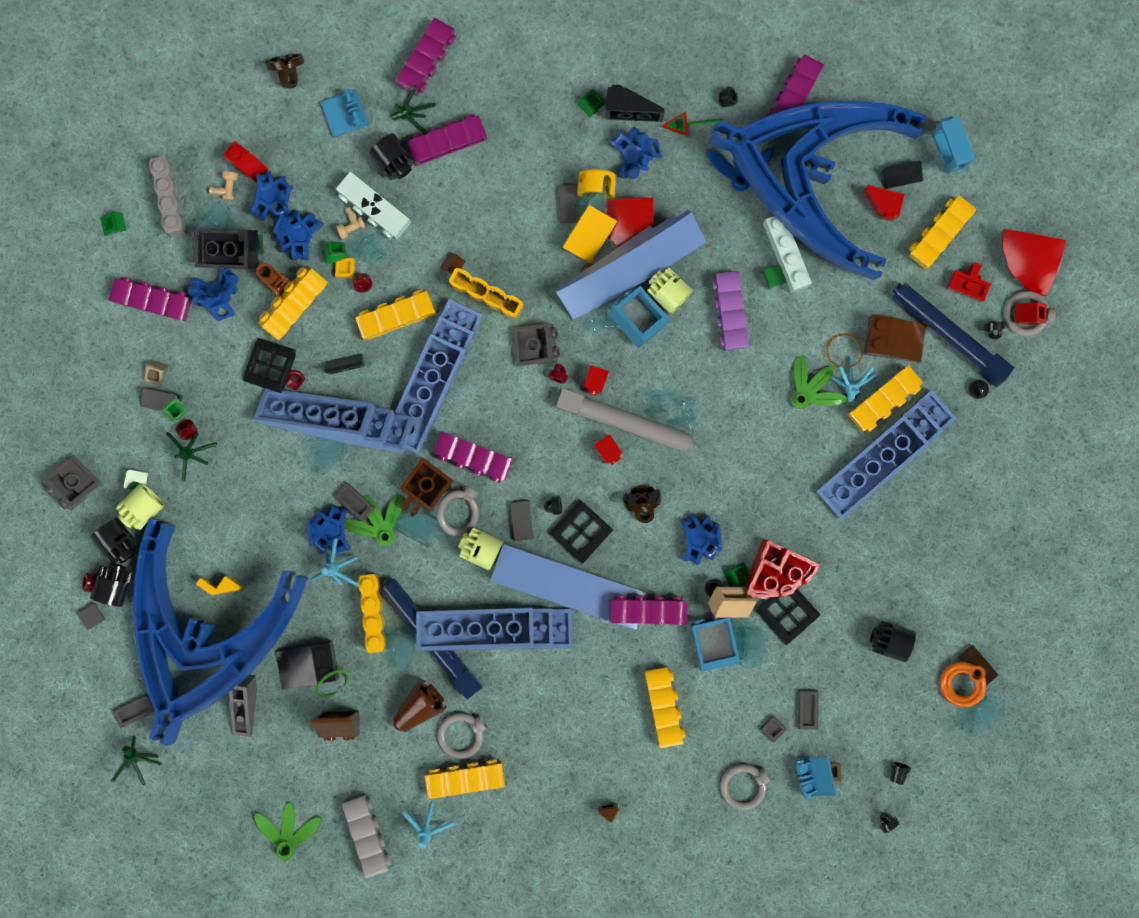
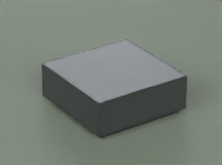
(91, 616)
(773, 728)

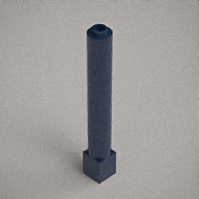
(992, 366)
(449, 660)

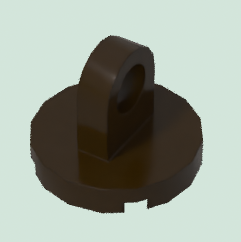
(286, 67)
(642, 500)

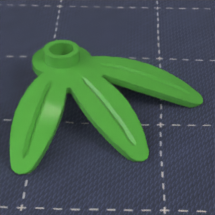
(817, 382)
(376, 518)
(286, 838)

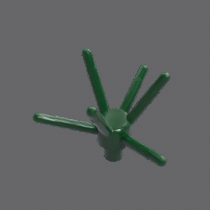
(406, 112)
(187, 452)
(132, 756)

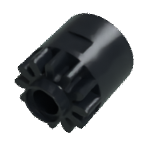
(392, 157)
(115, 541)
(111, 585)
(893, 641)

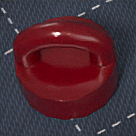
(362, 283)
(558, 376)
(294, 381)
(186, 429)
(88, 582)

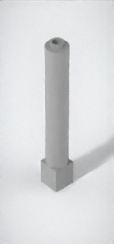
(624, 421)

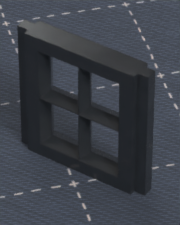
(264, 381)
(593, 543)
(775, 624)

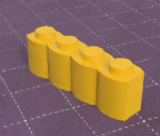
(942, 232)
(482, 292)
(292, 303)
(394, 316)
(885, 398)
(373, 619)
(663, 706)
(464, 779)

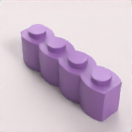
(731, 311)

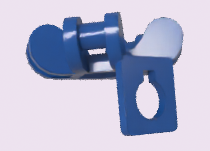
(635, 153)
(270, 195)
(297, 233)
(216, 293)
(328, 530)
(700, 538)

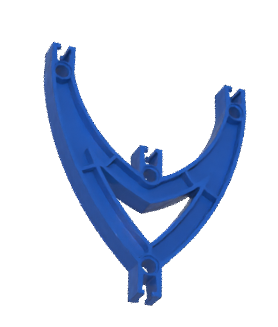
(797, 205)
(160, 631)

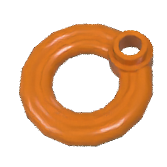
(967, 668)

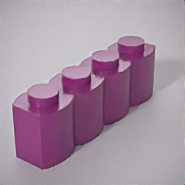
(426, 56)
(798, 84)
(447, 140)
(150, 300)
(472, 456)
(648, 611)

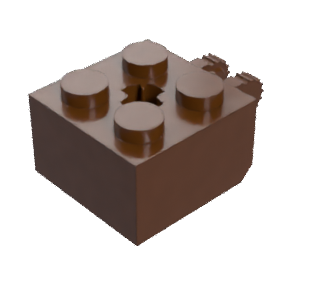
(414, 486)

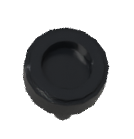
(728, 97)
(995, 326)
(978, 389)
(556, 504)
(890, 824)

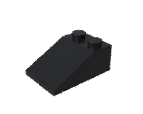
(630, 106)
(226, 248)
(307, 665)

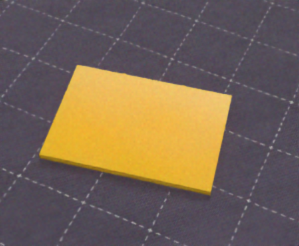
(589, 233)

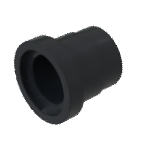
(720, 584)
(899, 773)

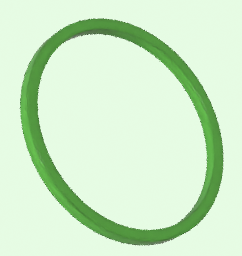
(337, 671)

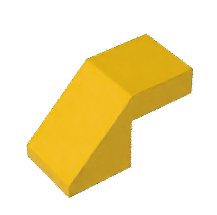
(227, 584)

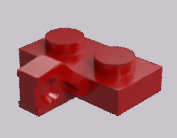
(969, 283)

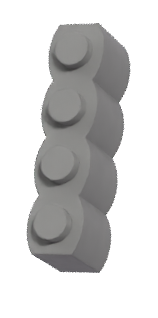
(168, 196)
(366, 835)

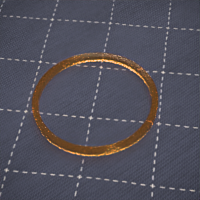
(845, 334)

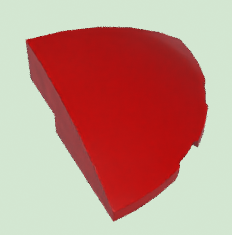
(632, 217)
(1032, 258)
(778, 571)

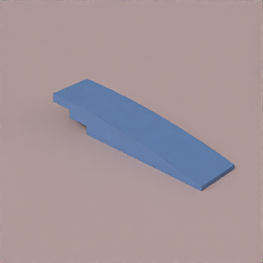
(631, 264)
(437, 369)
(335, 419)
(886, 454)
(559, 583)
(494, 629)

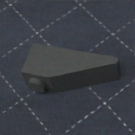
(242, 706)

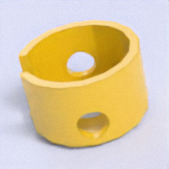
(592, 181)

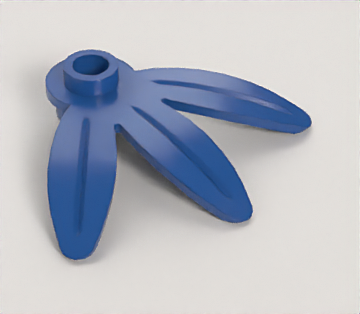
(735, 174)

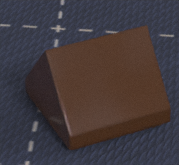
(451, 262)
(609, 811)

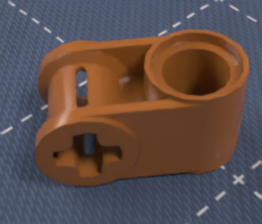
(275, 281)

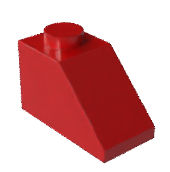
(245, 161)
(884, 202)

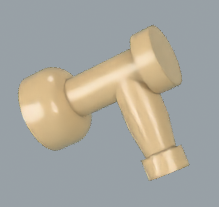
(226, 192)
(355, 224)

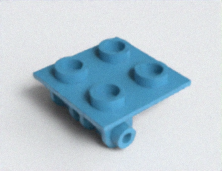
(344, 113)
(816, 777)

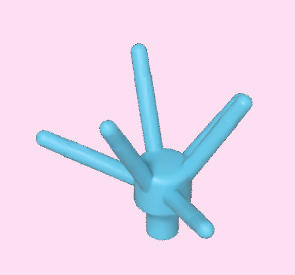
(852, 386)
(332, 568)
(426, 832)

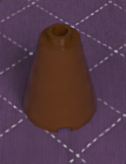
(420, 705)

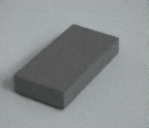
(568, 198)
(354, 502)
(521, 520)
(808, 709)
(134, 710)

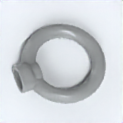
(1031, 331)
(467, 495)
(478, 726)
(761, 777)

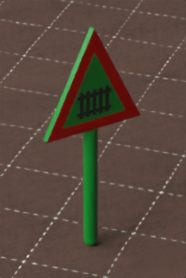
(679, 124)

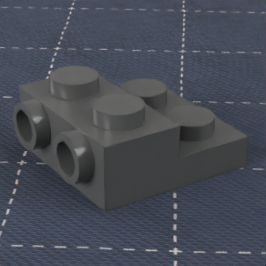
(536, 344)
(71, 483)

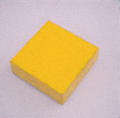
(345, 268)

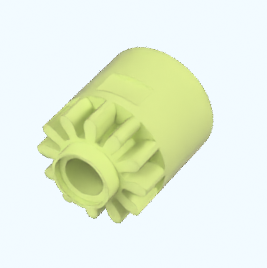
(669, 290)
(139, 507)
(480, 548)

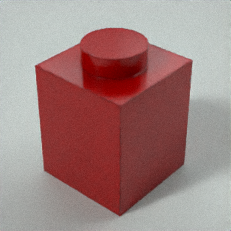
(1031, 313)
(595, 380)
(608, 450)

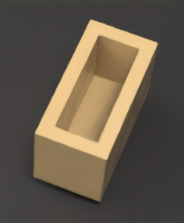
(731, 602)

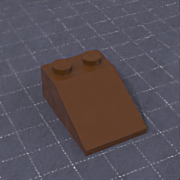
(894, 338)
(337, 724)

